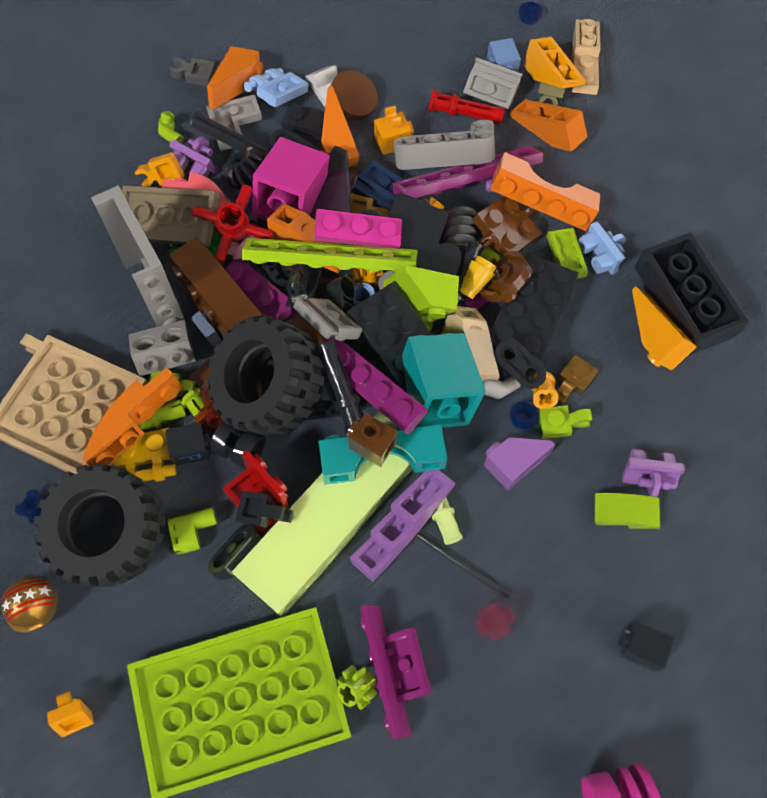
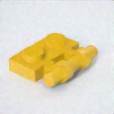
(149, 449)

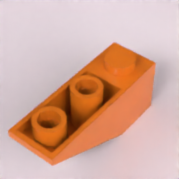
(294, 225)

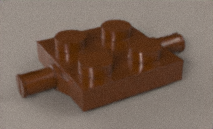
(506, 226)

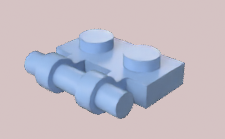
(276, 86)

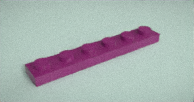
(459, 176)

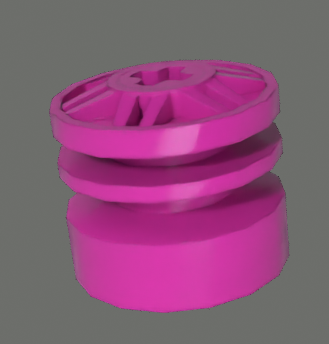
(629, 783)

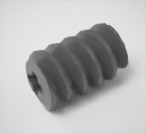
(460, 227)

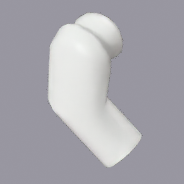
(498, 389)

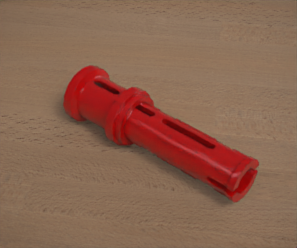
(454, 105)

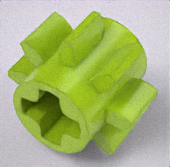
(356, 687)

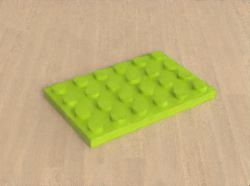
(236, 703)

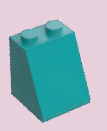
(443, 378)

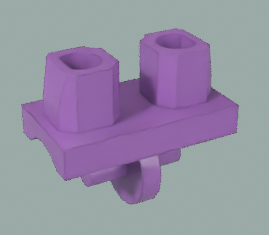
(200, 147)
(653, 474)

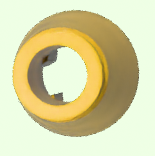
(477, 276)

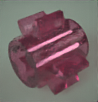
(495, 621)

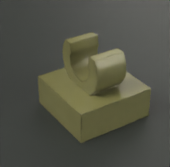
(550, 92)

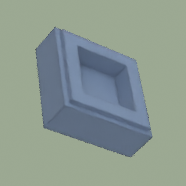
(206, 329)

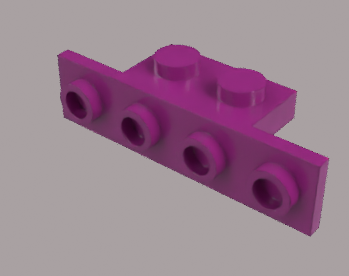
(397, 667)

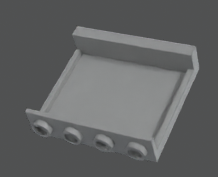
(135, 248)

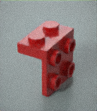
(257, 480)

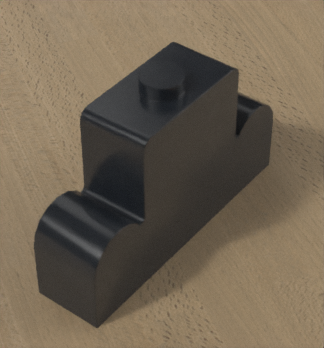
(422, 231)

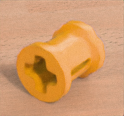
(541, 395)

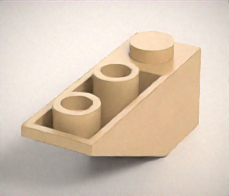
(475, 327)

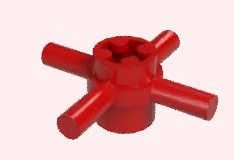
(227, 214)

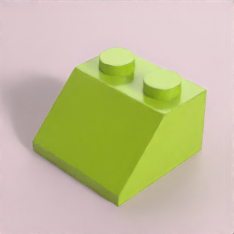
(428, 291)

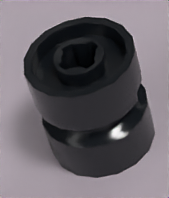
(232, 442)

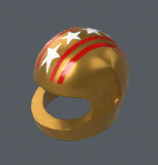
(29, 603)

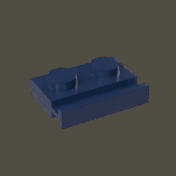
(376, 183)

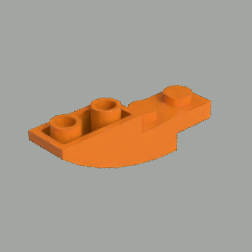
(121, 422)

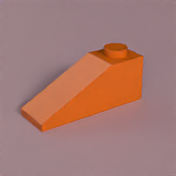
(231, 75)
(554, 124)
(336, 130)

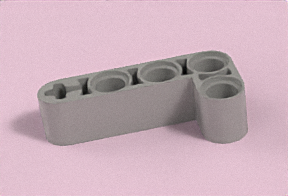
(447, 148)

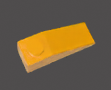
(550, 64)
(659, 333)

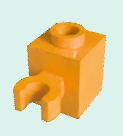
(390, 128)

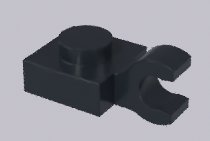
(259, 508)

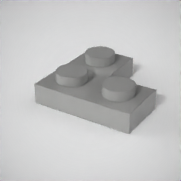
(234, 114)

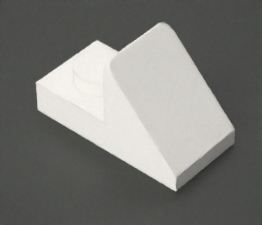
(321, 80)

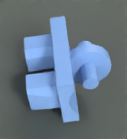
(606, 247)

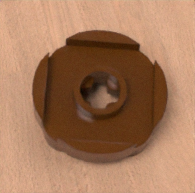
(508, 278)

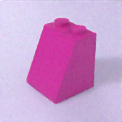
(288, 176)

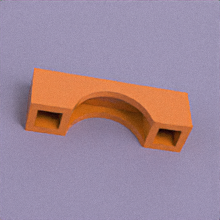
(520, 183)

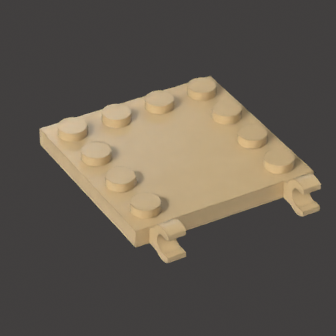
(59, 401)

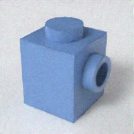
(504, 54)

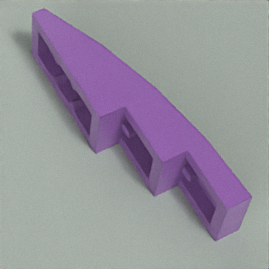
(402, 523)

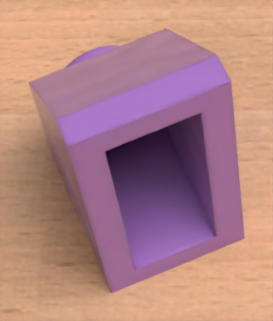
(516, 458)

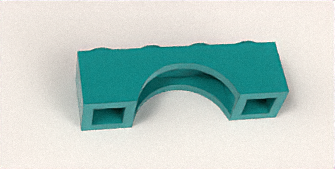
(421, 449)

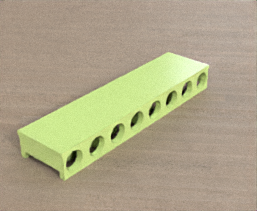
(320, 527)

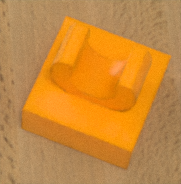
(69, 716)

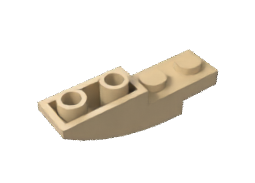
(586, 53)

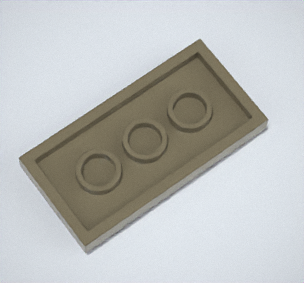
(167, 213)

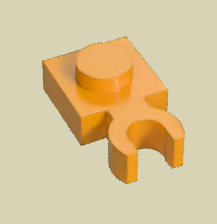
(160, 168)

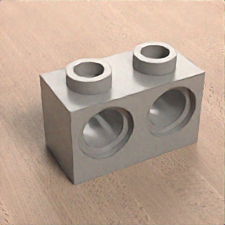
(161, 348)

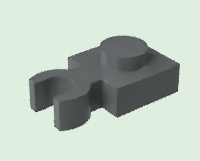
(196, 72)

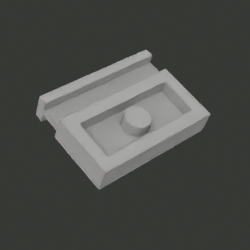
(492, 83)
(327, 319)

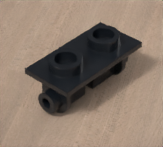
(302, 283)

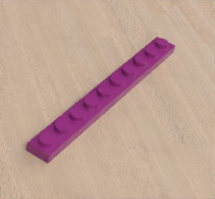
(363, 376)

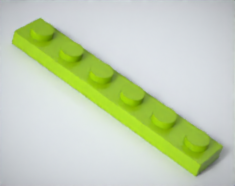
(324, 254)

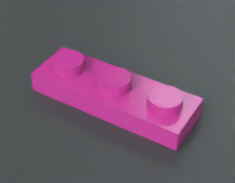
(357, 229)

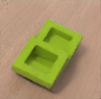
(627, 509)

